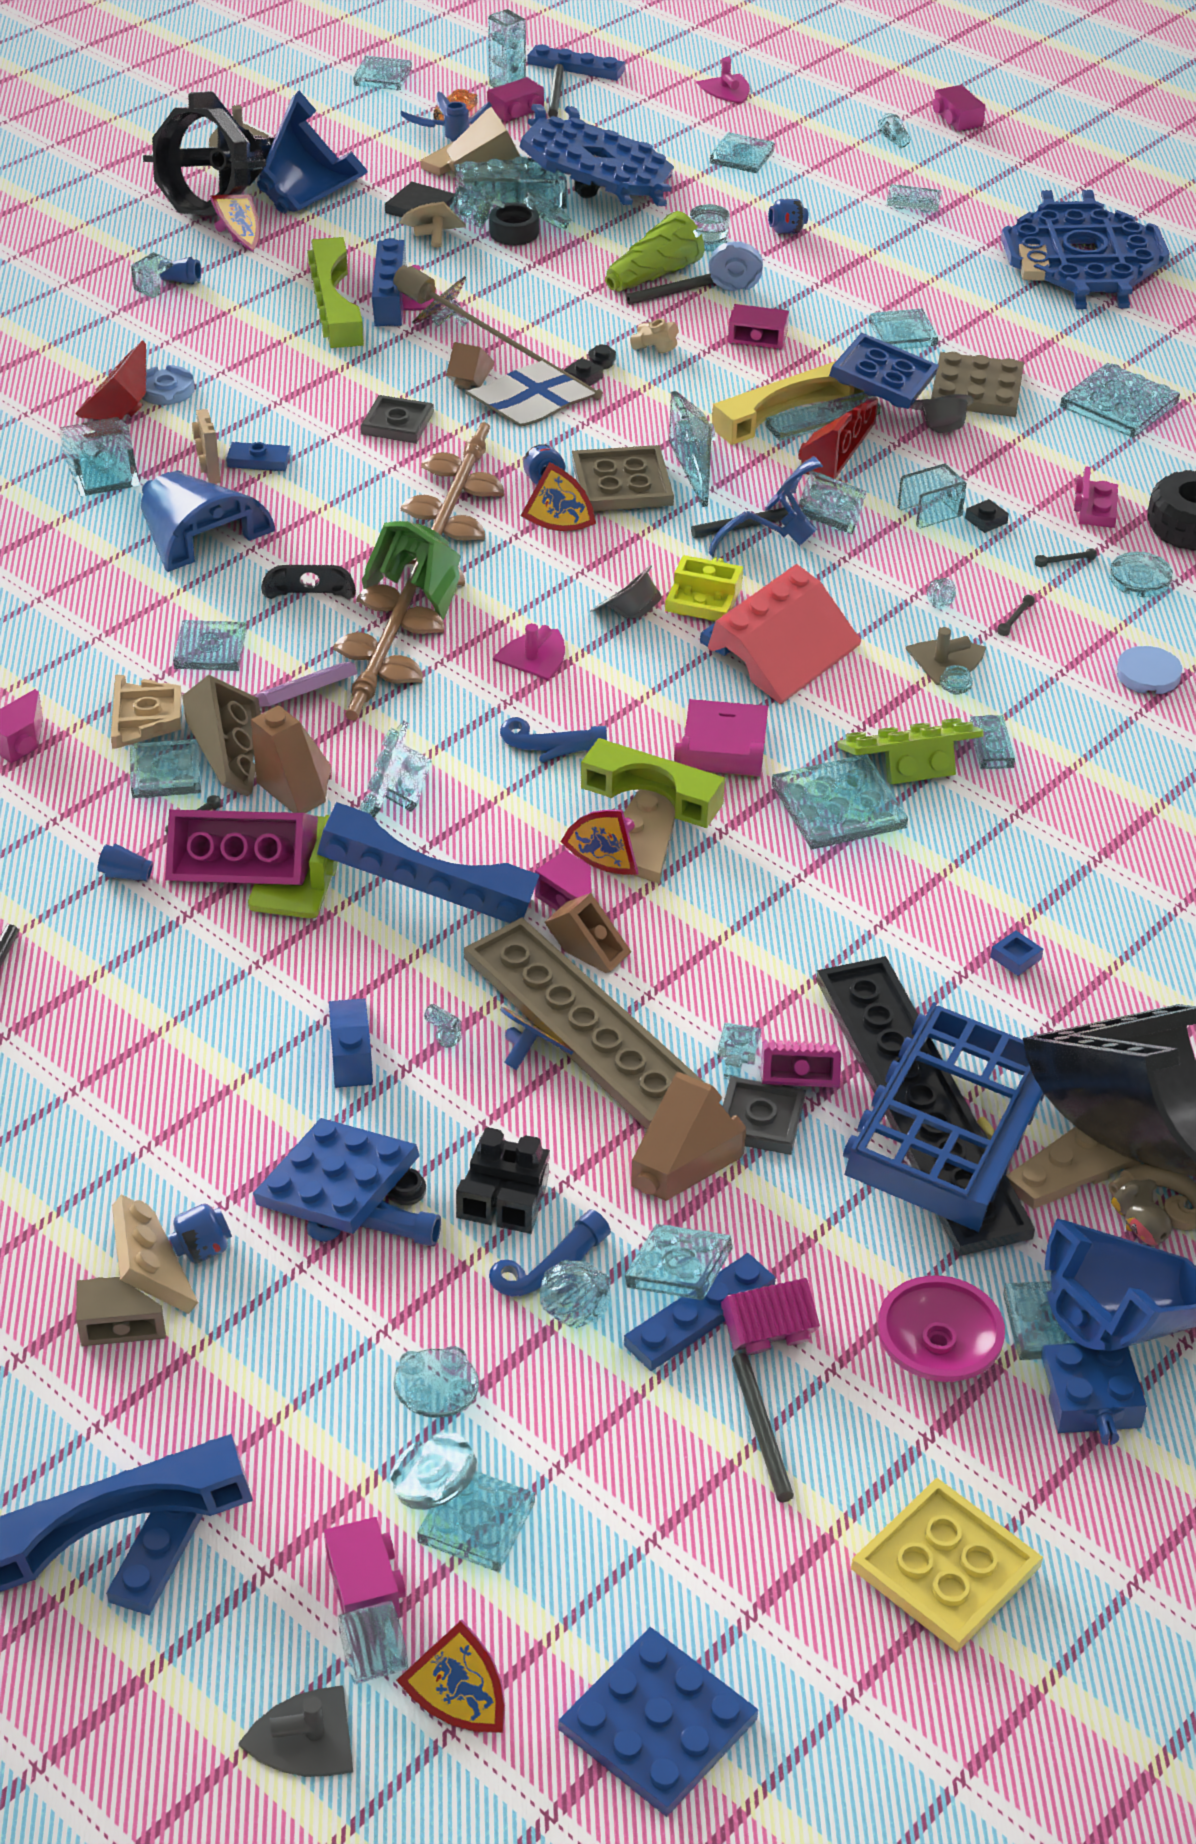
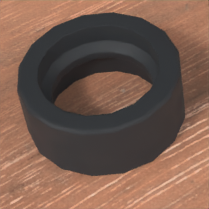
(514, 224)

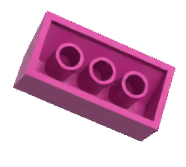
(239, 846)

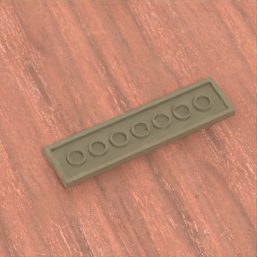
(578, 1015)

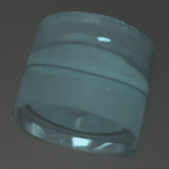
(712, 224)
(372, 1642)

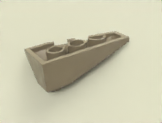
(222, 726)

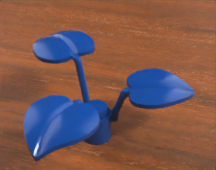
(794, 523)

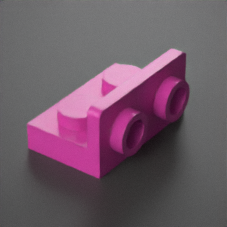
(1096, 501)

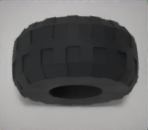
(1174, 509)

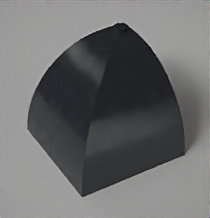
(1126, 1083)

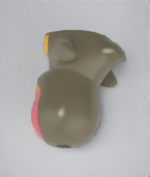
(1141, 1214)

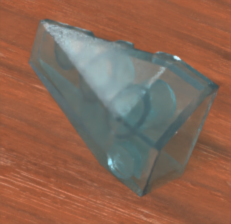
(691, 441)

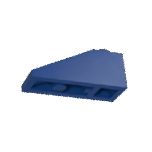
(350, 1043)

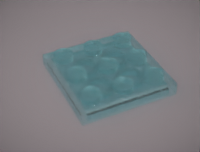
(1120, 399)
(839, 801)

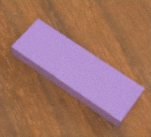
(306, 683)

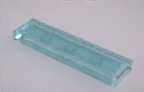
(813, 417)

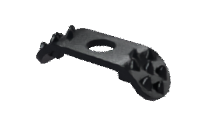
(287, 579)

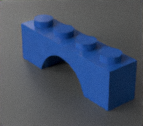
(386, 298)

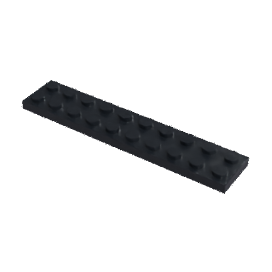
(875, 1022)

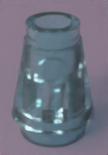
(894, 130)

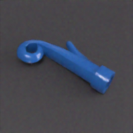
(554, 743)
(421, 1227)
(588, 1232)

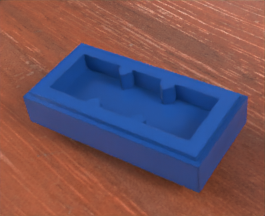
(258, 456)

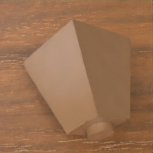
(289, 761)
(686, 1140)

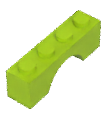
(617, 769)

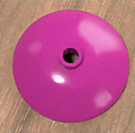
(944, 1314)

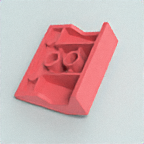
(786, 633)

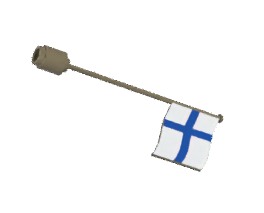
(521, 395)

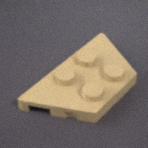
(144, 711)

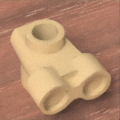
(656, 333)

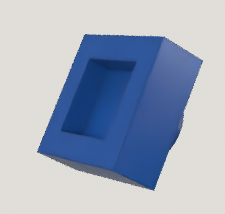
(1017, 953)

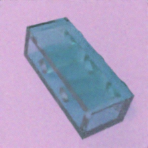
(506, 47)

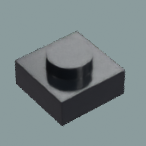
(585, 371)
(986, 515)

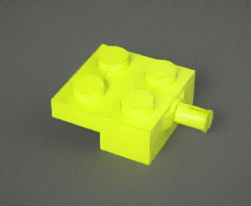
(704, 588)

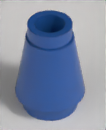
(183, 271)
(123, 864)

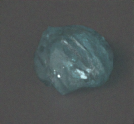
(575, 1293)

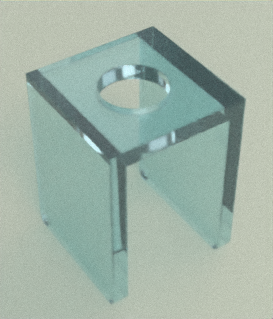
(933, 494)

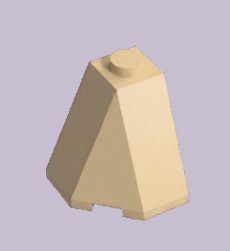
(482, 142)

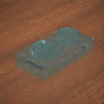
(911, 197)
(995, 747)

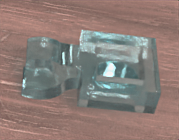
(738, 1046)

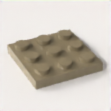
(990, 381)
(623, 477)

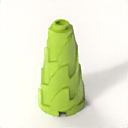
(663, 250)

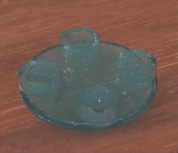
(436, 1381)

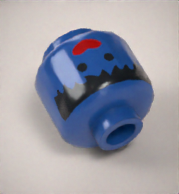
(787, 216)
(537, 460)
(200, 1233)

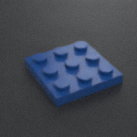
(884, 371)
(336, 1175)
(658, 1720)

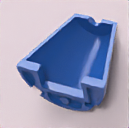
(301, 164)
(185, 506)
(1115, 1289)

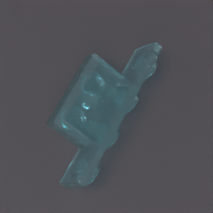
(399, 774)

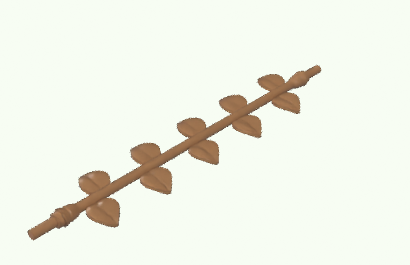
(386, 598)

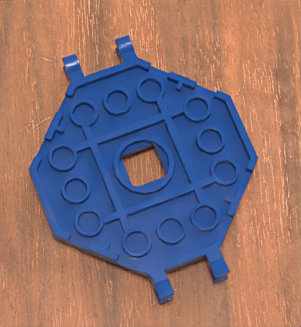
(622, 165)
(1123, 252)

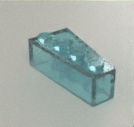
(513, 179)

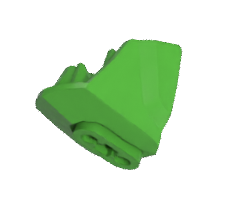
(437, 562)

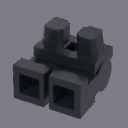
(505, 1180)

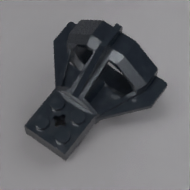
(237, 154)

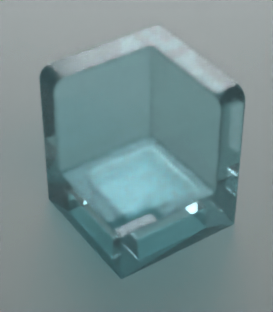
(146, 274)

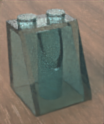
(99, 456)

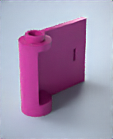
(723, 737)

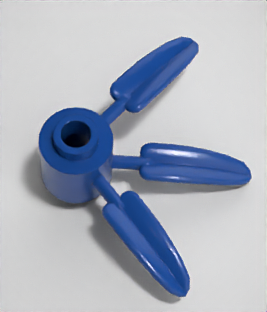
(455, 117)

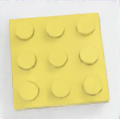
(946, 1564)

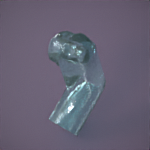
(448, 1025)

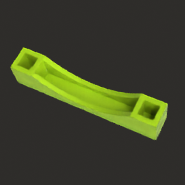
(338, 316)

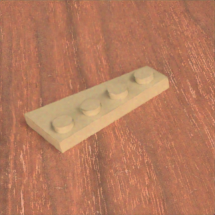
(1064, 1167)

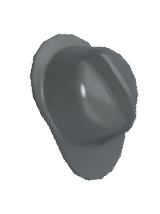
(945, 412)
(635, 598)

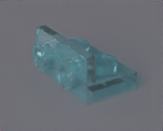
(474, 204)

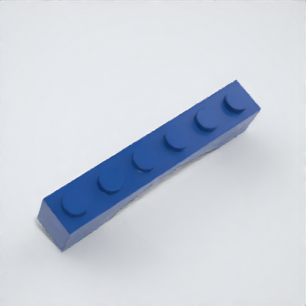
(362, 843)
(194, 1480)

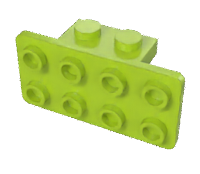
(914, 753)
(298, 900)

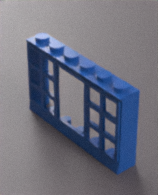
(927, 1190)

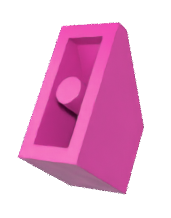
(20, 726)
(563, 880)

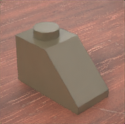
(116, 1313)

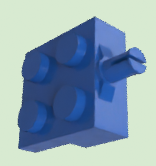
(1093, 1390)

